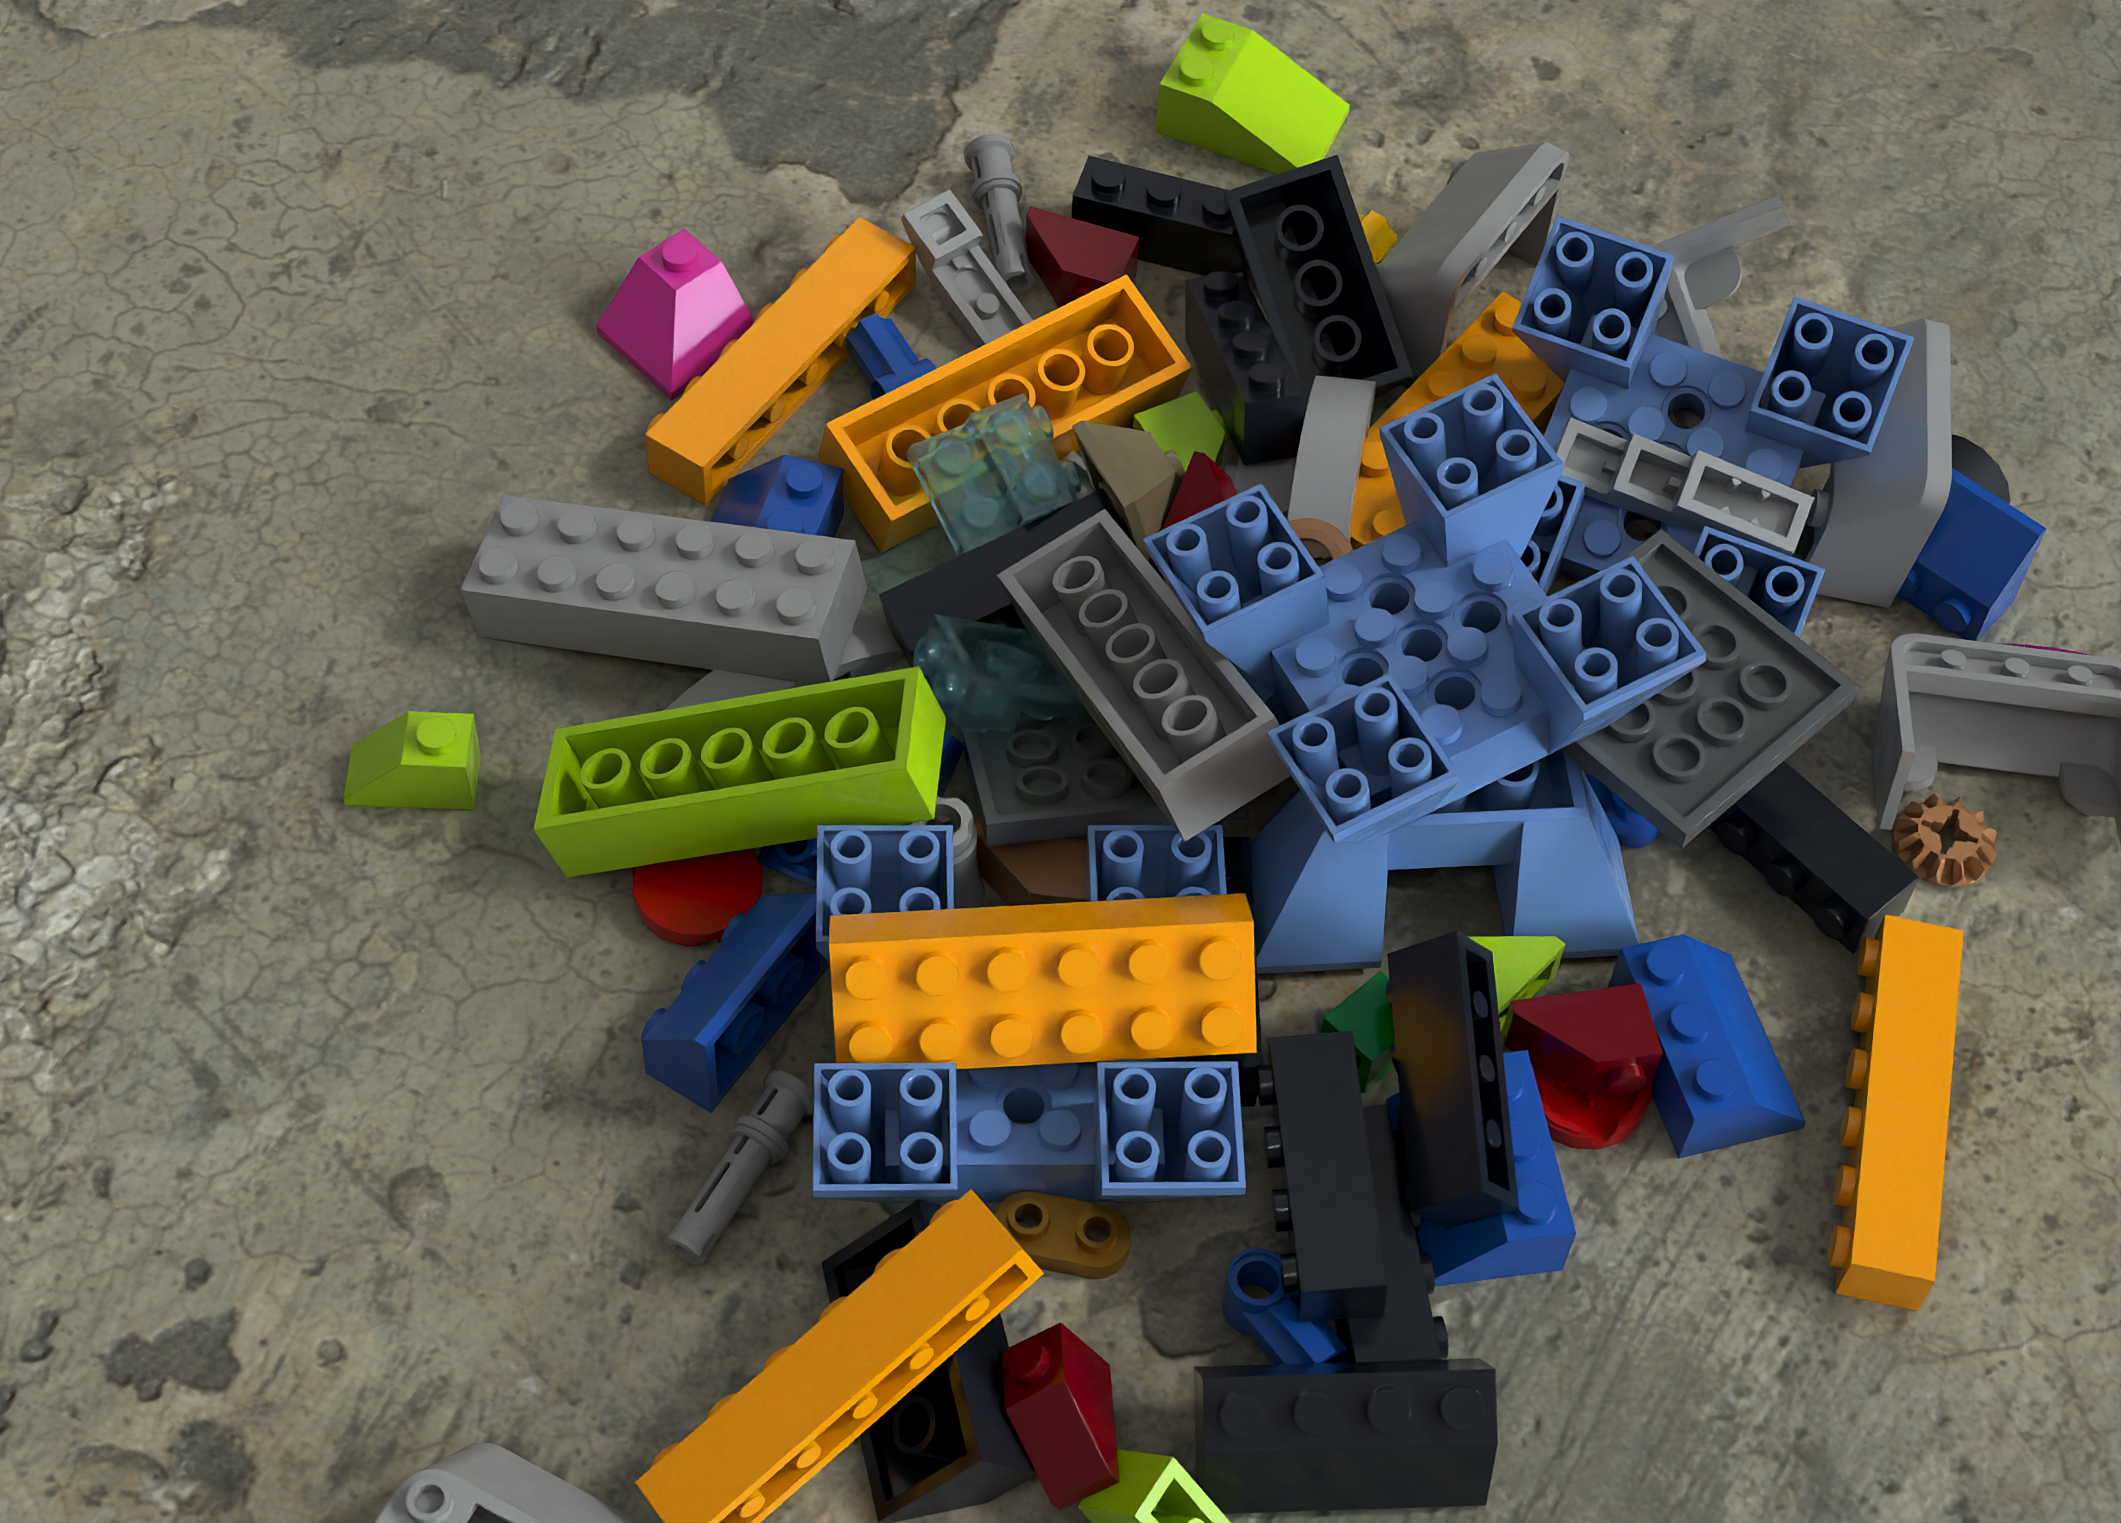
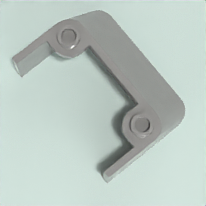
(1489, 207)
(1707, 274)
(1886, 504)
(2001, 713)
(493, 1487)

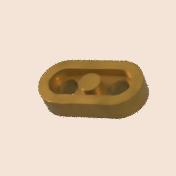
(1060, 1238)

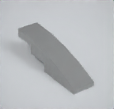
(1683, 488)

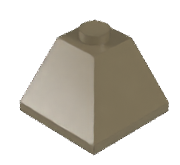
(1132, 474)

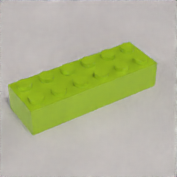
(742, 772)

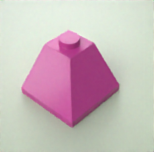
(675, 313)

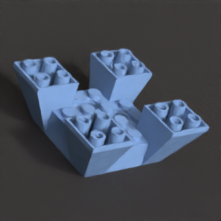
(1814, 405)
(1435, 645)
(1538, 828)
(1094, 1128)

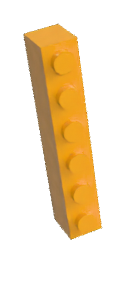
(778, 361)
(1898, 1113)
(843, 1371)

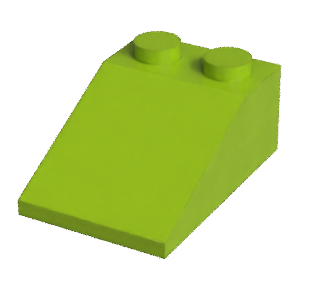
(1246, 100)

